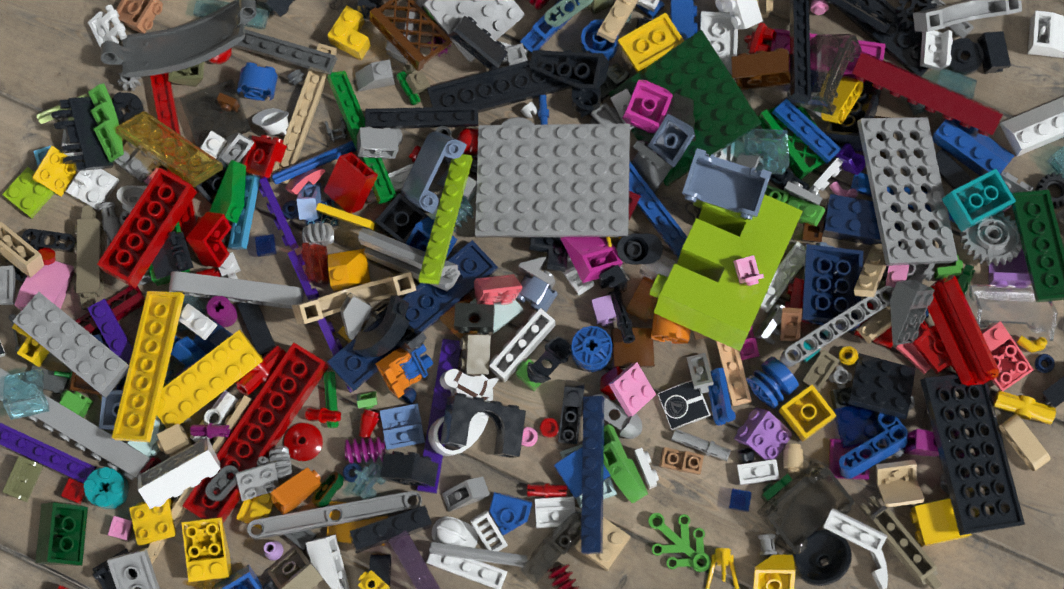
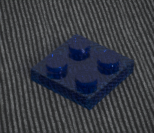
(856, 425)

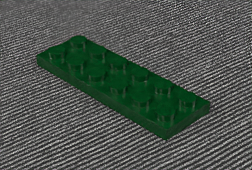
(1041, 243)

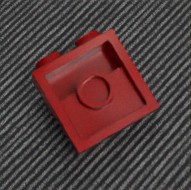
(263, 155)

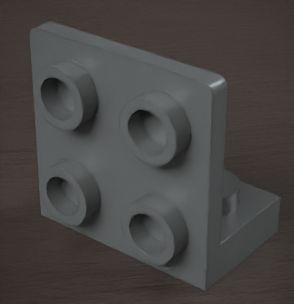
(650, 165)

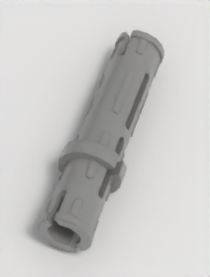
(705, 446)

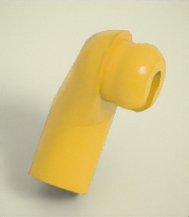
(1032, 346)

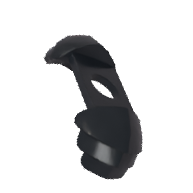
(556, 352)

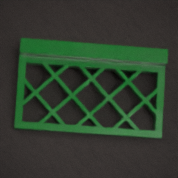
(796, 162)

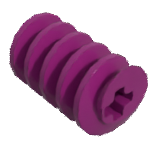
(222, 311)
(364, 450)

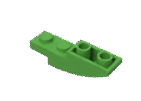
(811, 212)
(621, 468)

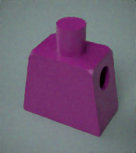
(921, 443)

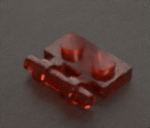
(316, 263)

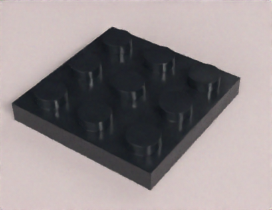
(882, 386)

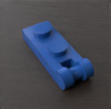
(720, 398)

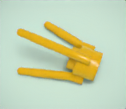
(723, 558)

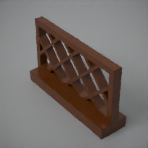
(399, 41)

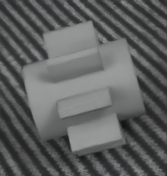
(132, 84)

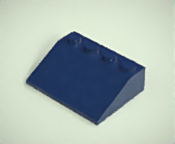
(830, 283)

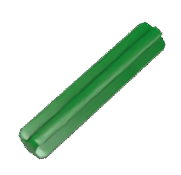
(330, 395)

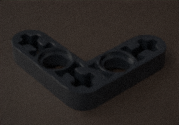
(39, 243)

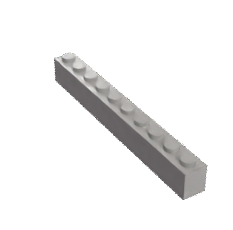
(88, 436)

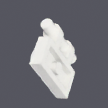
(102, 29)

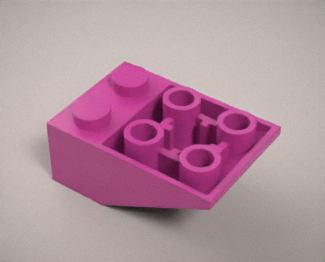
(591, 256)

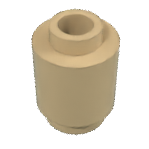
(793, 458)

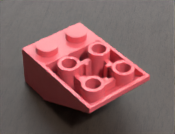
(497, 289)
(1007, 356)

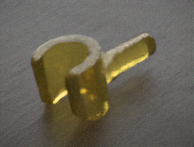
(208, 584)

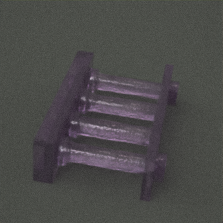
(413, 562)

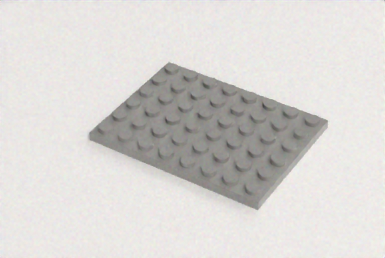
(553, 180)

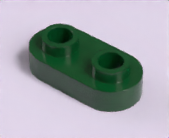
(327, 489)

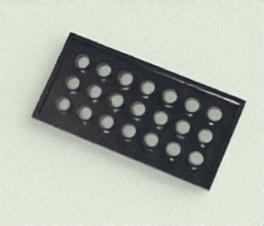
(967, 462)

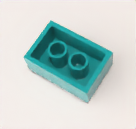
(978, 200)

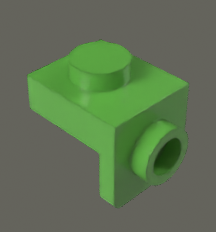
(955, 269)

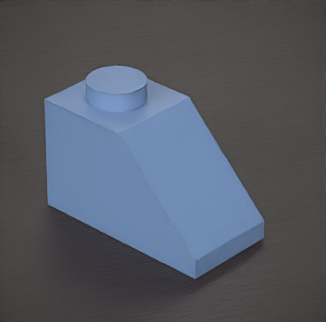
(308, 200)

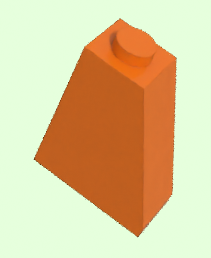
(295, 490)

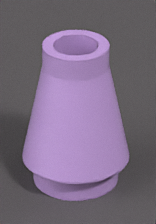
(277, 551)

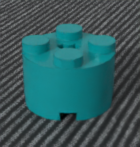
(117, 486)

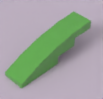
(107, 122)

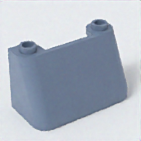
(425, 167)
(726, 184)

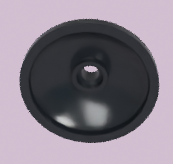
(821, 548)

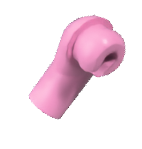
(837, 190)

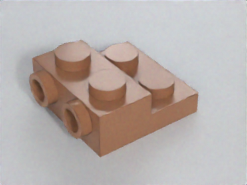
(139, 13)

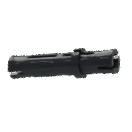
(624, 323)

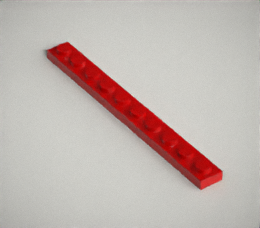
(167, 115)

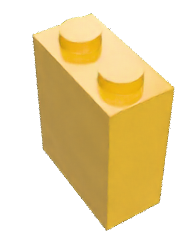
(935, 523)

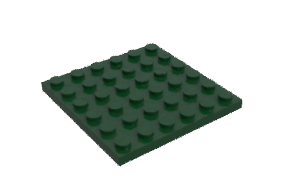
(719, 105)

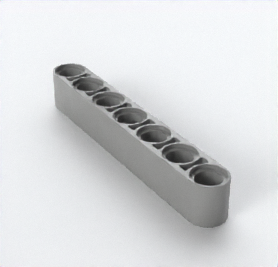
(235, 289)
(830, 329)

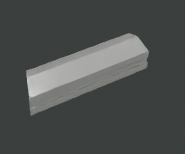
(403, 257)

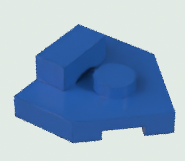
(509, 511)

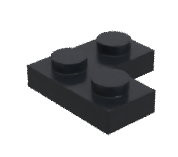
(555, 251)

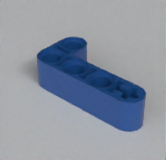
(853, 464)

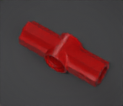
(261, 372)

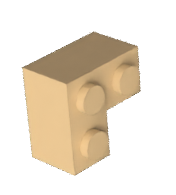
(173, 440)

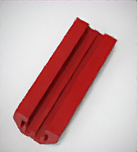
(961, 333)

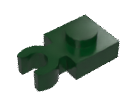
(965, 278)
(771, 490)

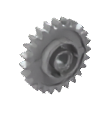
(1001, 248)

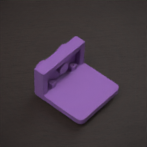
(1010, 274)
(764, 434)

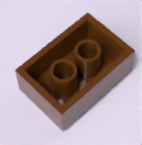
(761, 69)

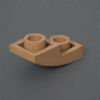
(681, 461)

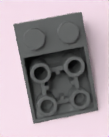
(908, 310)

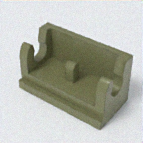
(23, 479)

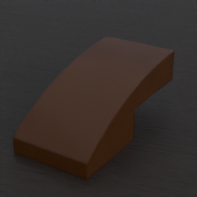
(813, 233)

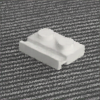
(553, 511)

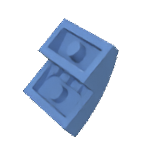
(402, 426)

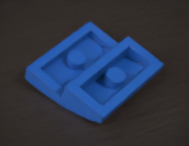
(571, 472)

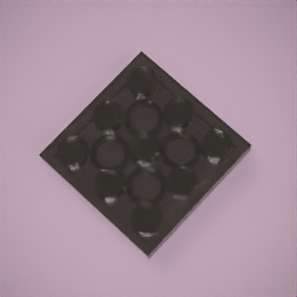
(206, 114)

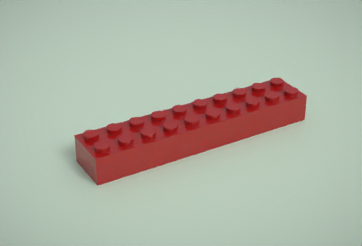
(261, 426)

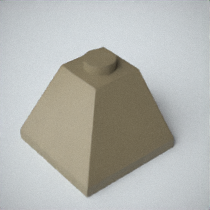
(295, 571)

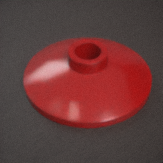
(310, 448)

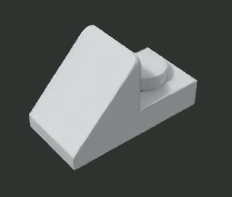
(213, 144)

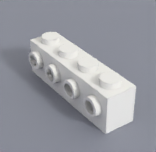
(522, 345)

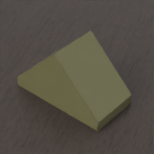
(189, 76)

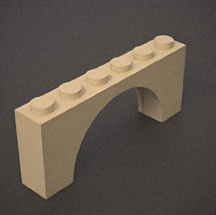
(372, 291)

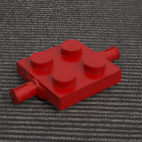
(932, 348)

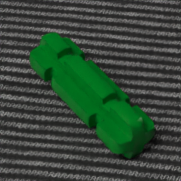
(413, 98)

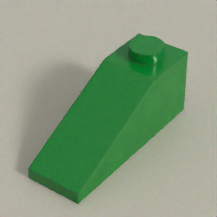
(231, 192)

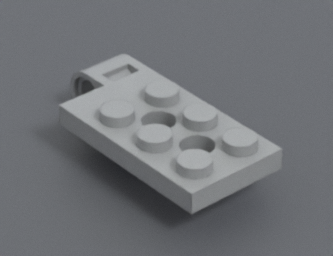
(136, 560)

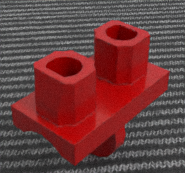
(759, 38)

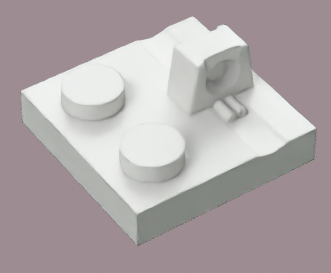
(92, 187)

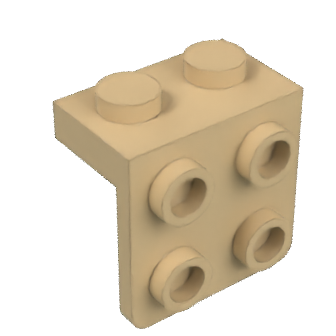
(898, 483)

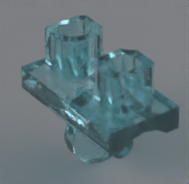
(366, 480)

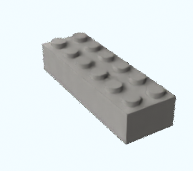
(72, 344)

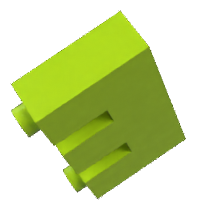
(704, 284)

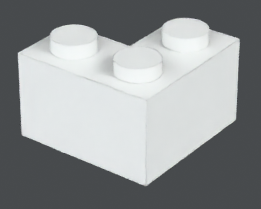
(743, 12)

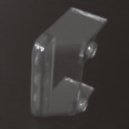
(1012, 306)

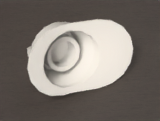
(272, 121)
(129, 196)
(454, 532)

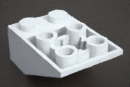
(1046, 34)

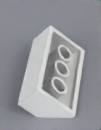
(1035, 127)
(178, 473)

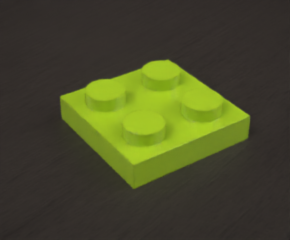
(27, 193)

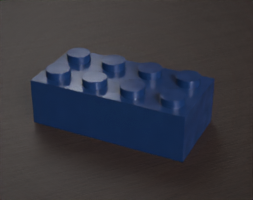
(852, 220)

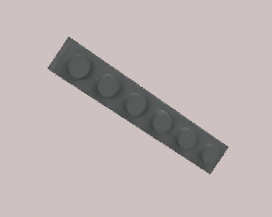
(288, 52)

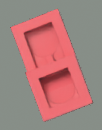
(299, 181)

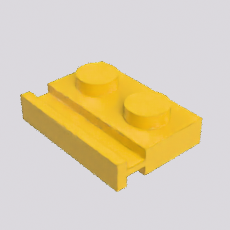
(255, 508)

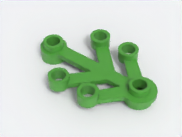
(681, 545)

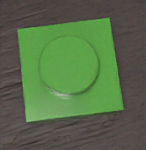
(367, 400)

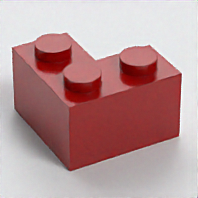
(207, 239)

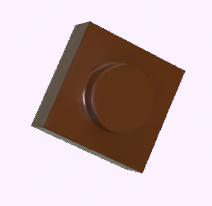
(228, 103)

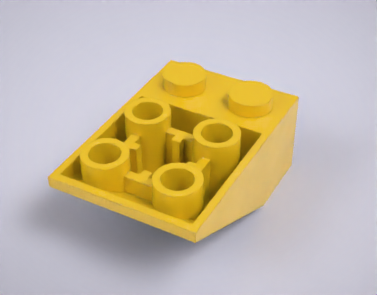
(206, 549)

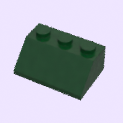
(61, 534)

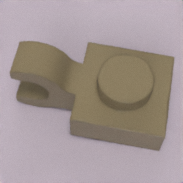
(416, 80)

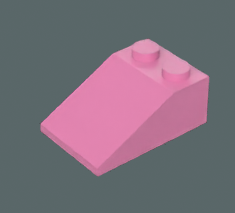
(50, 281)

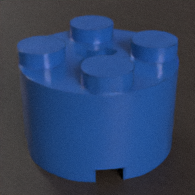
(590, 42)
(257, 82)

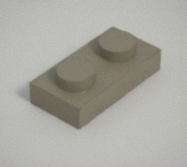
(821, 370)

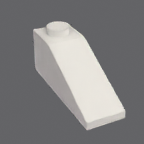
(327, 559)

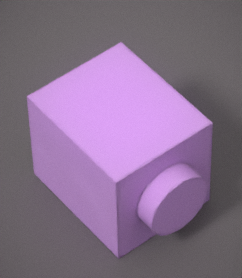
(603, 311)

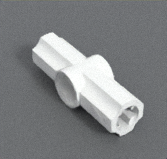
(222, 408)

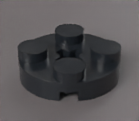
(969, 48)
(128, 100)

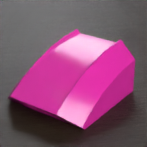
(647, 106)

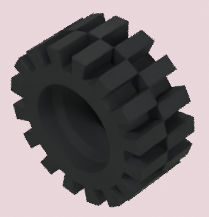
(1053, 179)

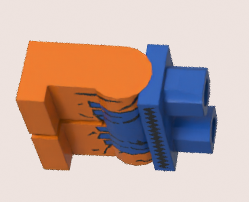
(404, 369)

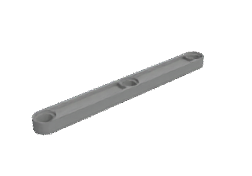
(321, 516)

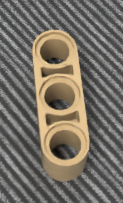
(1024, 442)

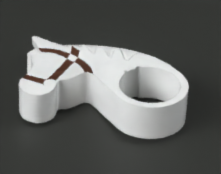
(473, 387)

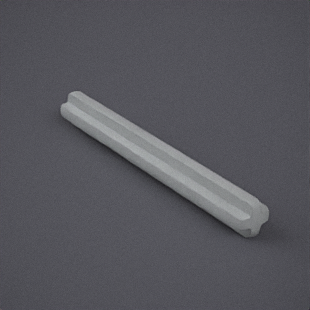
(477, 554)

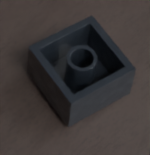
(409, 469)

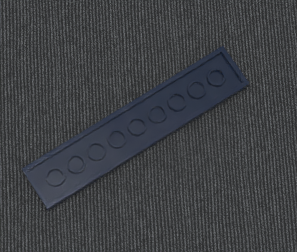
(424, 309)

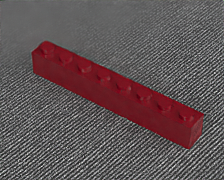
(927, 93)

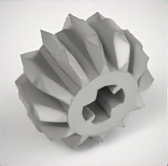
(318, 233)
(282, 461)

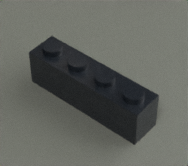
(384, 530)

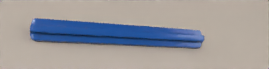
(313, 162)

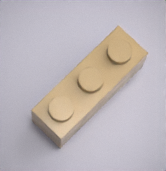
(19, 252)

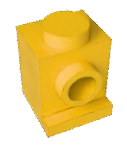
(366, 577)

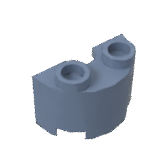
(537, 293)

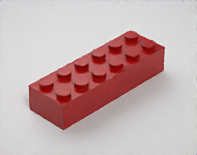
(147, 228)

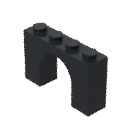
(508, 422)

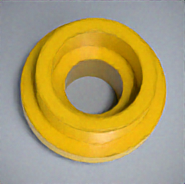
(844, 352)

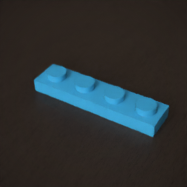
(241, 229)

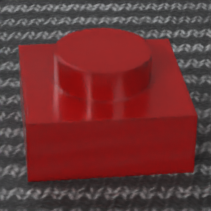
(74, 491)

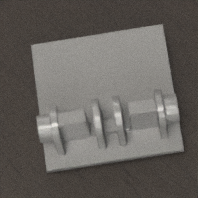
(257, 480)

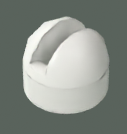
(526, 111)

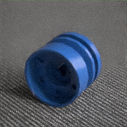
(591, 360)
(773, 382)

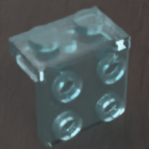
(24, 394)

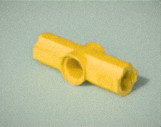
(1024, 407)

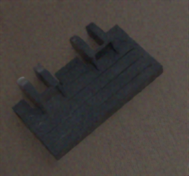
(81, 131)

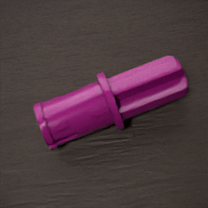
(210, 430)

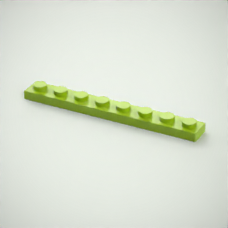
(445, 220)

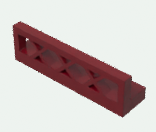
(120, 311)

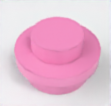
(819, 7)
(529, 437)

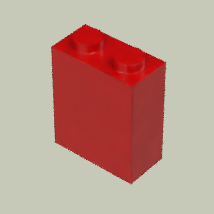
(350, 183)

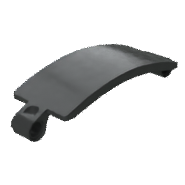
(183, 45)

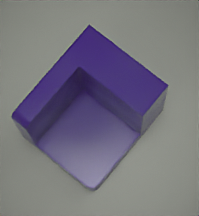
(852, 161)

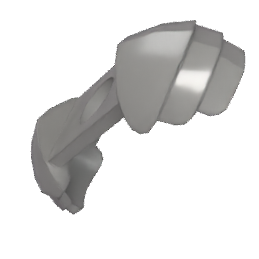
(629, 426)

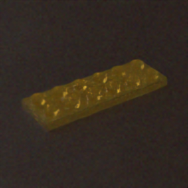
(169, 148)

